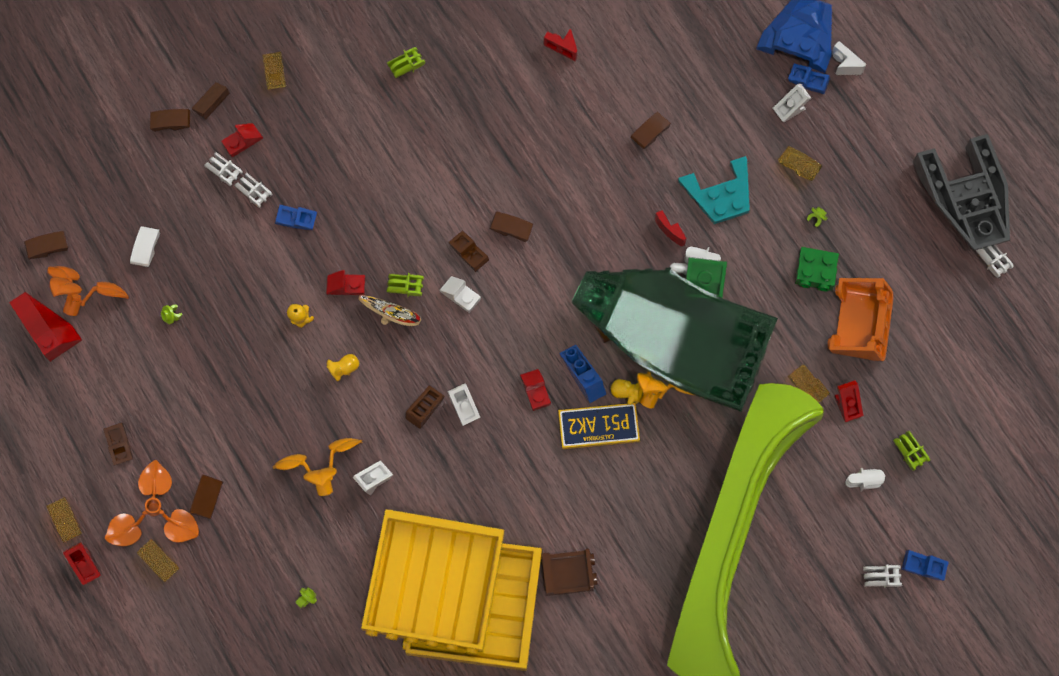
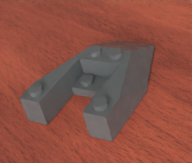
(973, 203)

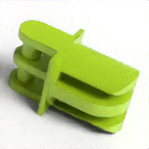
(404, 64)
(402, 283)
(910, 447)

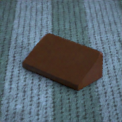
(211, 100)
(206, 496)

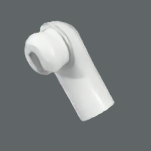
(679, 268)

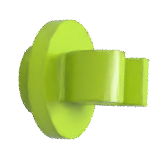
(819, 213)
(168, 315)
(308, 596)

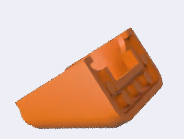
(863, 318)

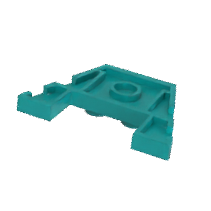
(725, 199)

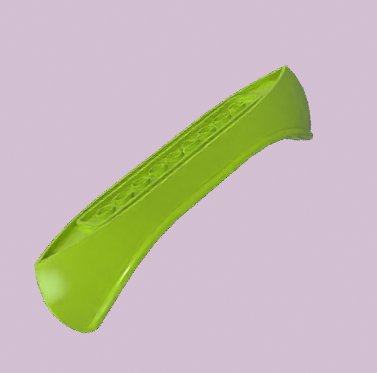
(771, 427)

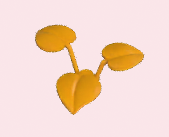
(652, 387)
(323, 477)

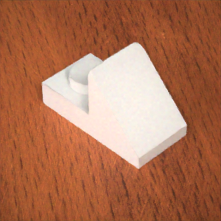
(849, 61)
(792, 103)
(460, 294)
(463, 404)
(373, 477)

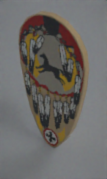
(391, 311)

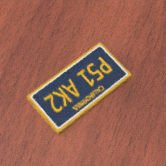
(598, 426)

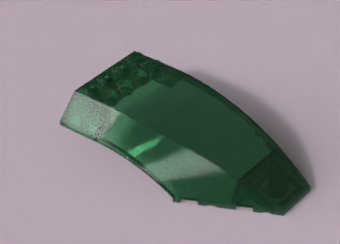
(679, 331)

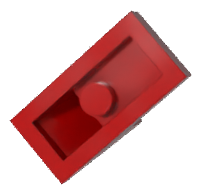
(563, 46)
(243, 138)
(343, 284)
(535, 389)
(849, 401)
(82, 563)

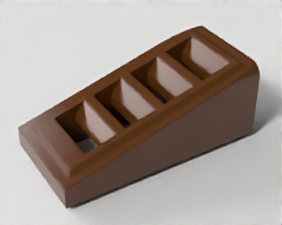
(418, 417)

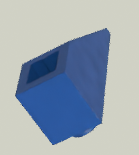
(583, 373)

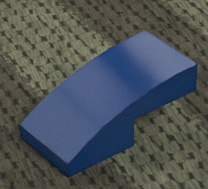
(808, 79)
(295, 218)
(925, 565)

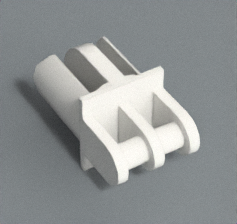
(224, 169)
(255, 190)
(700, 253)
(993, 256)
(866, 479)
(884, 576)

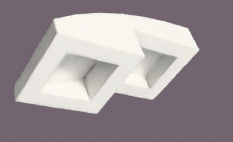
(144, 246)

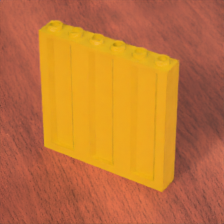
(433, 581)
(509, 619)

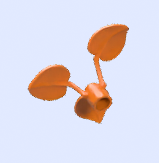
(63, 284)
(180, 526)

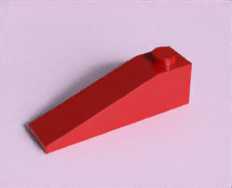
(46, 328)

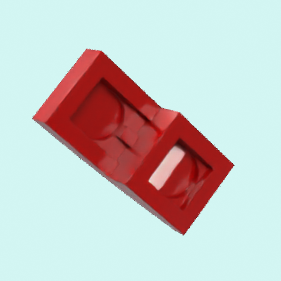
(673, 232)

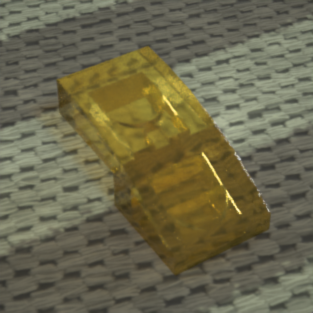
(274, 70)
(800, 162)
(804, 380)
(63, 519)
(157, 560)

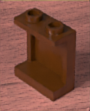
(568, 572)

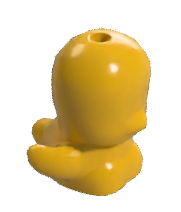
(299, 315)
(344, 366)
(625, 389)

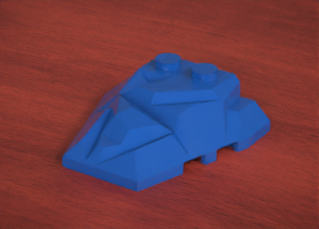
(803, 31)

